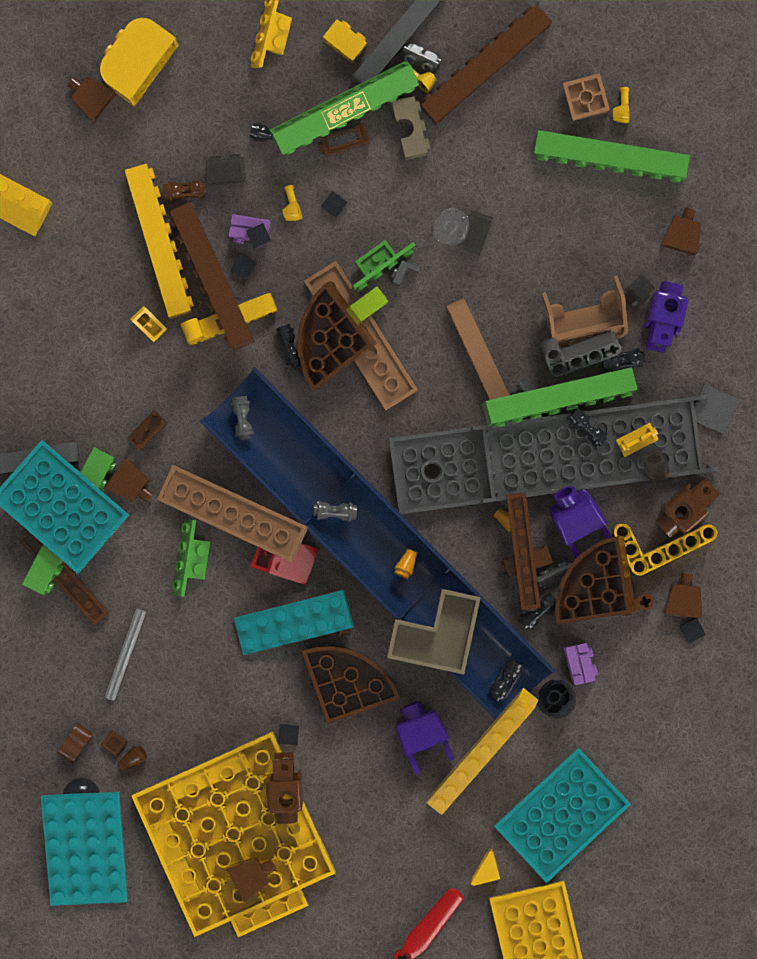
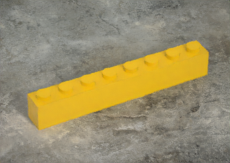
(157, 238)
(482, 751)

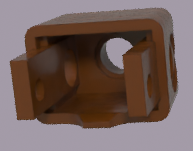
(694, 501)
(284, 781)

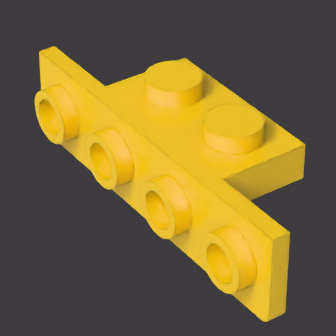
(272, 33)

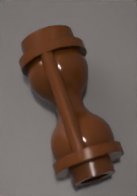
(190, 189)

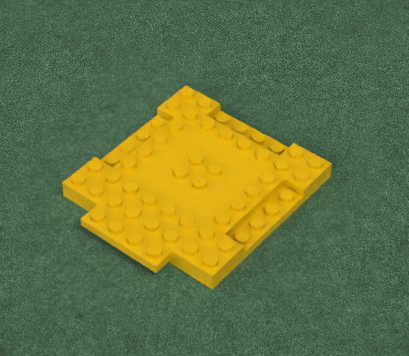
(221, 818)

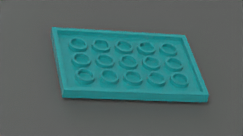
(60, 506)
(562, 815)
(84, 848)

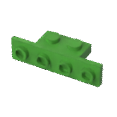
(376, 261)
(191, 559)

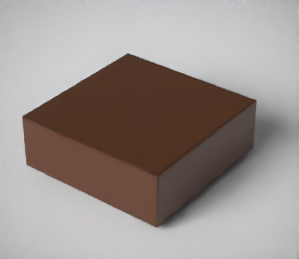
(113, 743)

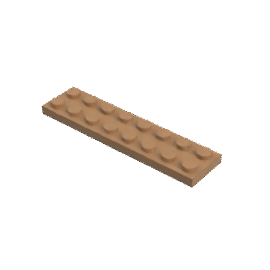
(380, 363)
(232, 513)

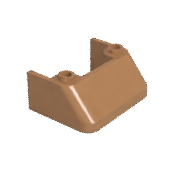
(588, 322)

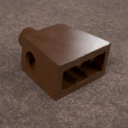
(91, 96)
(683, 233)
(129, 482)
(684, 599)
(250, 876)

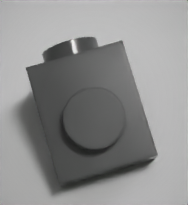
(398, 273)

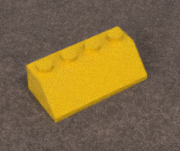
(22, 206)

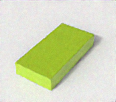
(369, 304)

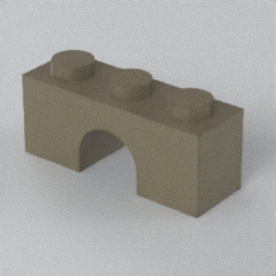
(407, 111)

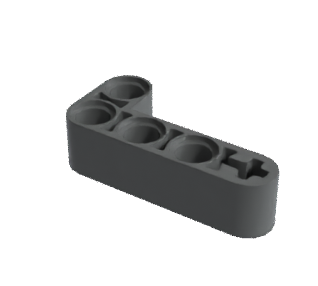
(580, 354)

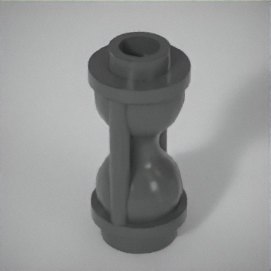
(240, 408)
(344, 511)

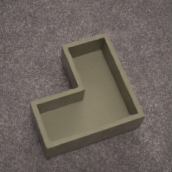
(444, 644)

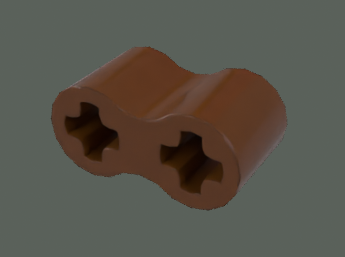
(638, 606)
(75, 743)

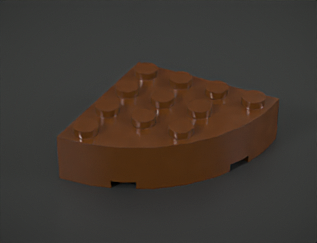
(330, 337)
(596, 584)
(347, 681)

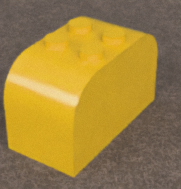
(136, 58)

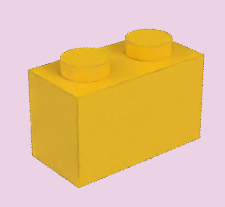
(345, 40)

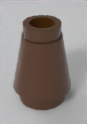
(133, 757)

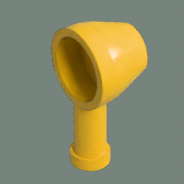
(427, 79)
(621, 112)
(292, 211)

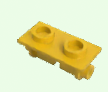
(637, 439)

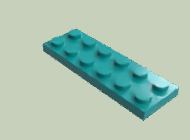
(293, 622)

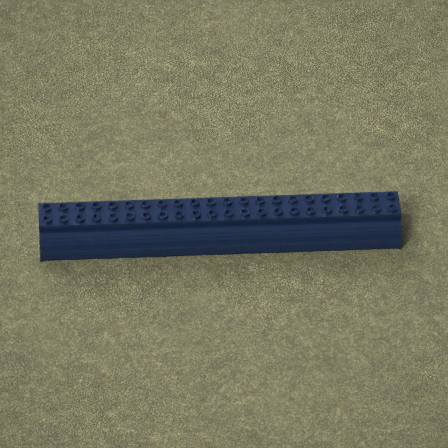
(306, 468)

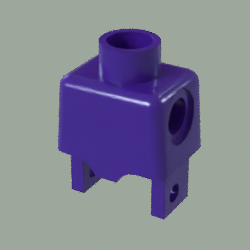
(662, 322)
(576, 516)
(420, 732)

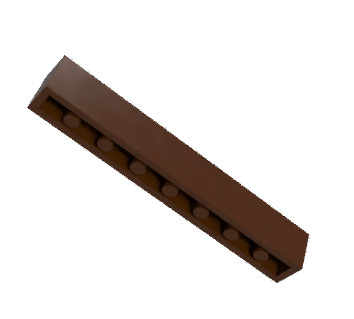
(486, 64)
(212, 277)

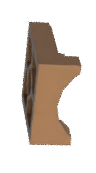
(586, 97)

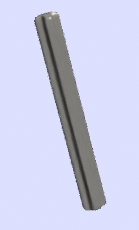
(125, 654)

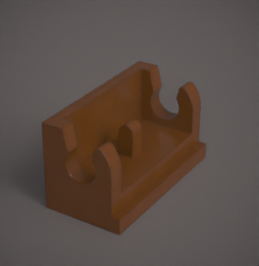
(147, 430)

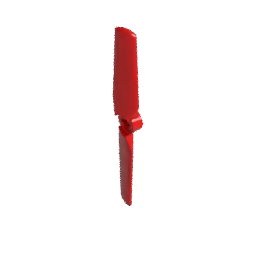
(430, 925)

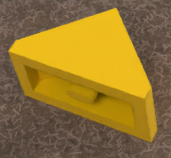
(148, 324)
(486, 871)

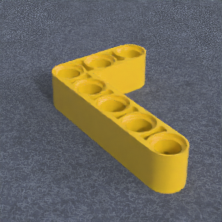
(207, 328)
(662, 550)

